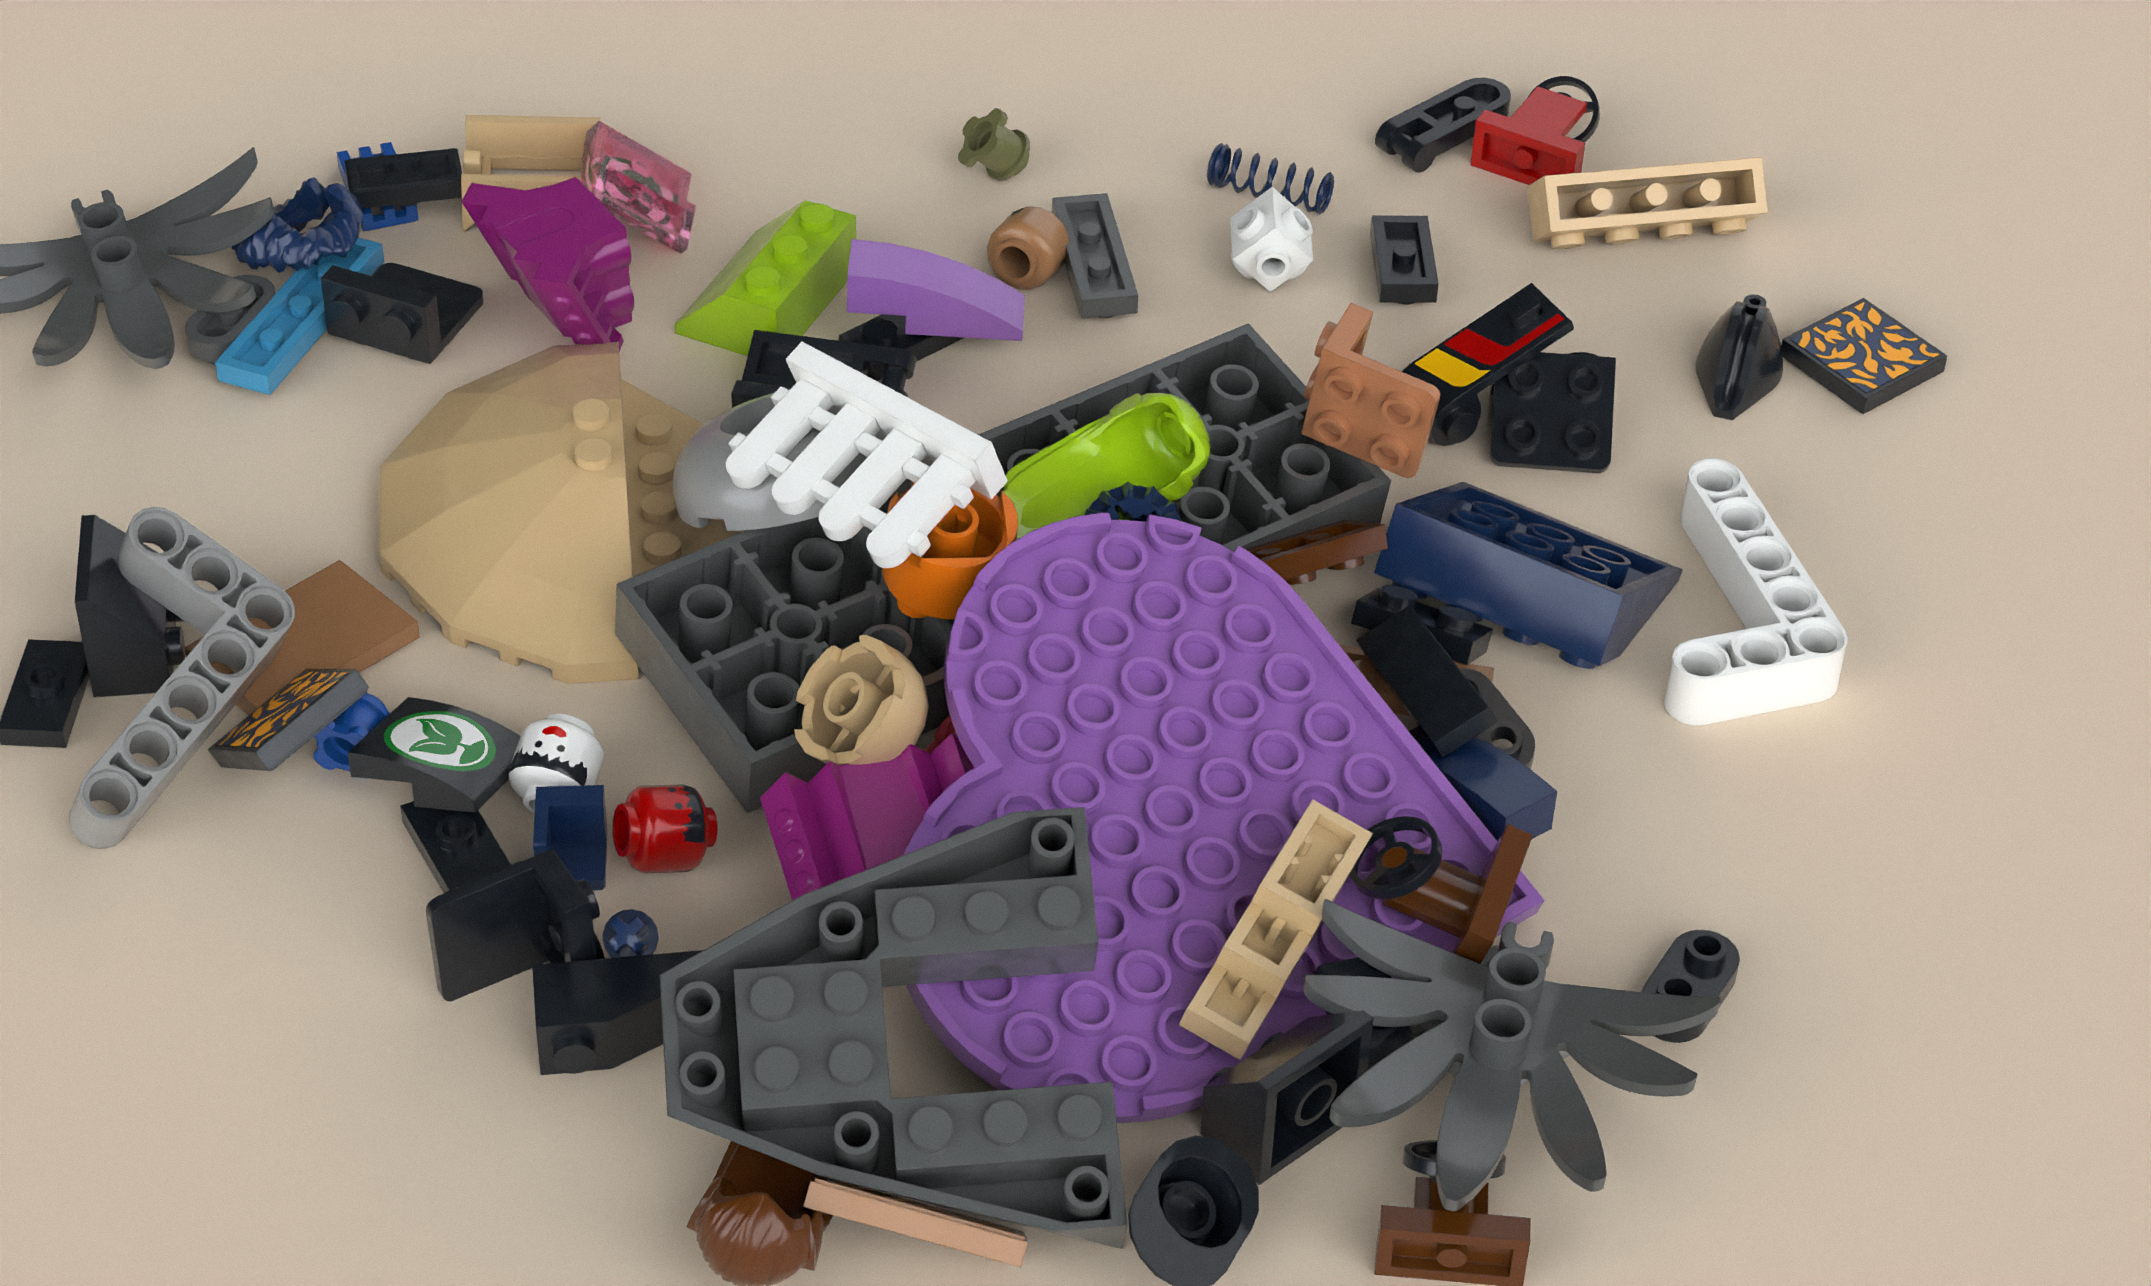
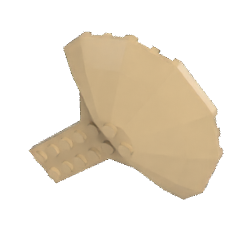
(532, 505)

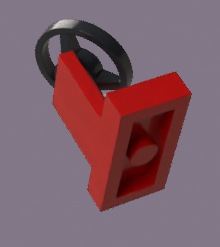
(1535, 137)

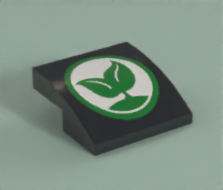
(442, 750)

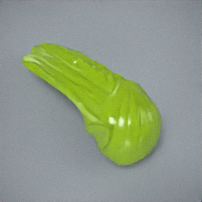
(1140, 441)

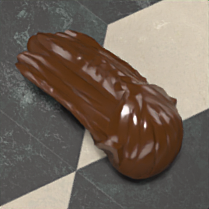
(755, 1219)

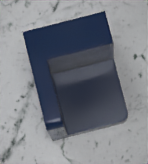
(575, 827)

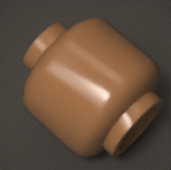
(1028, 248)

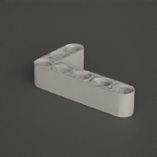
(195, 684)

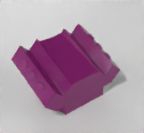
(562, 253)
(856, 813)

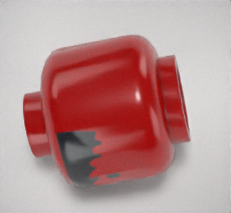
(664, 828)

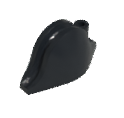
(1740, 358)

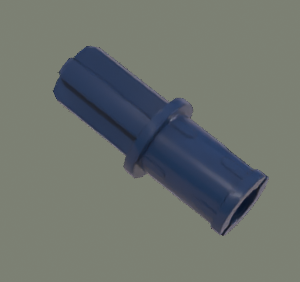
(630, 934)

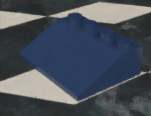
(1524, 572)

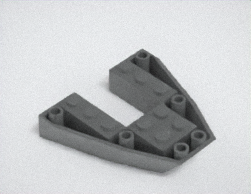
(787, 1044)

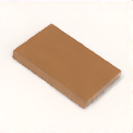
(336, 626)

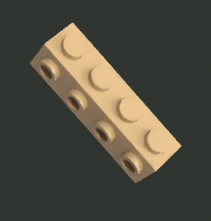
(1647, 200)

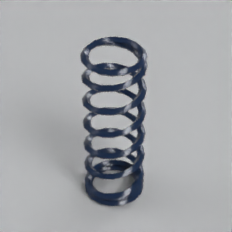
(1219, 166)

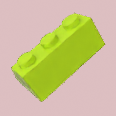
(775, 280)

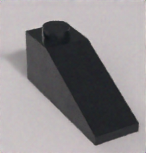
(599, 1010)

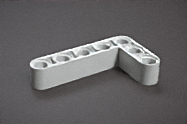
(1791, 635)

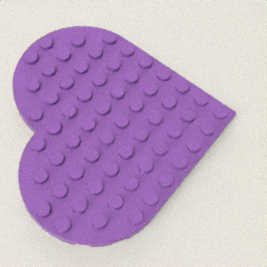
(1195, 728)

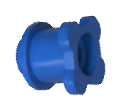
(347, 731)

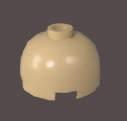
(861, 704)

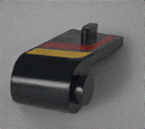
(1485, 354)

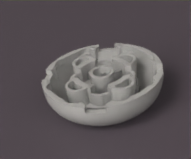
(706, 490)

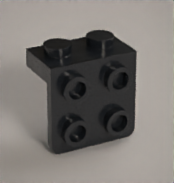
(398, 309)
(1555, 413)
(510, 923)

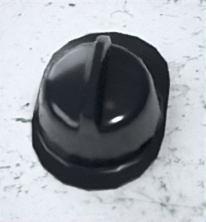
(1193, 1211)

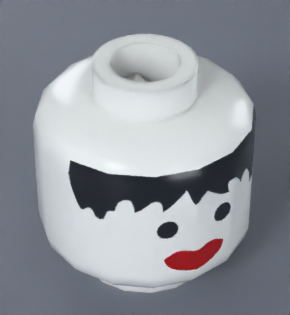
(555, 753)

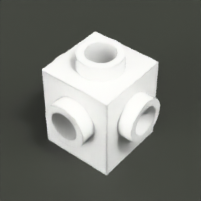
(1271, 240)

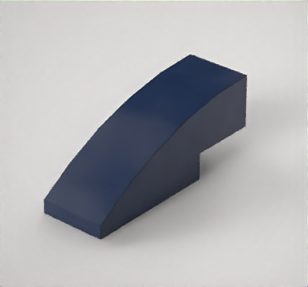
(1495, 786)

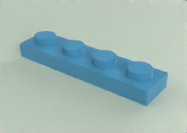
(289, 323)

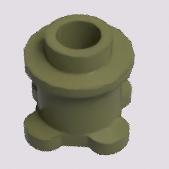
(994, 145)

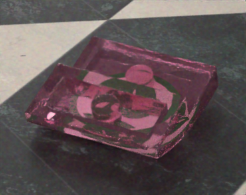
(638, 186)

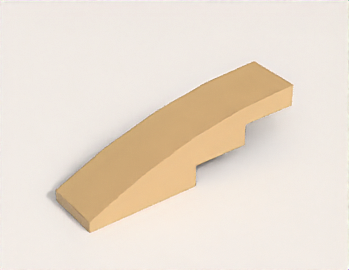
(1275, 930)

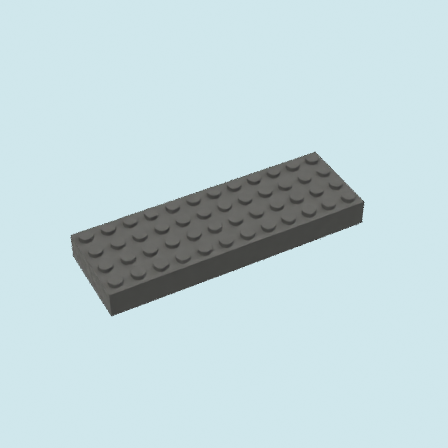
(749, 615)

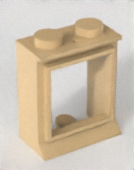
(521, 144)

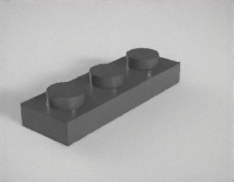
(1096, 257)

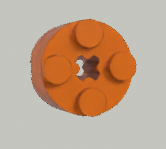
(958, 551)

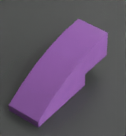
(932, 293)

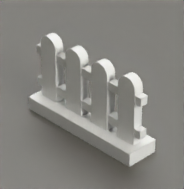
(848, 414)

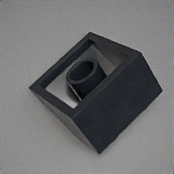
(123, 631)
(1282, 1095)

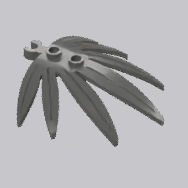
(123, 262)
(1502, 1030)

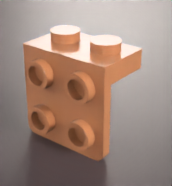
(1367, 404)

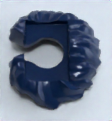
(281, 243)

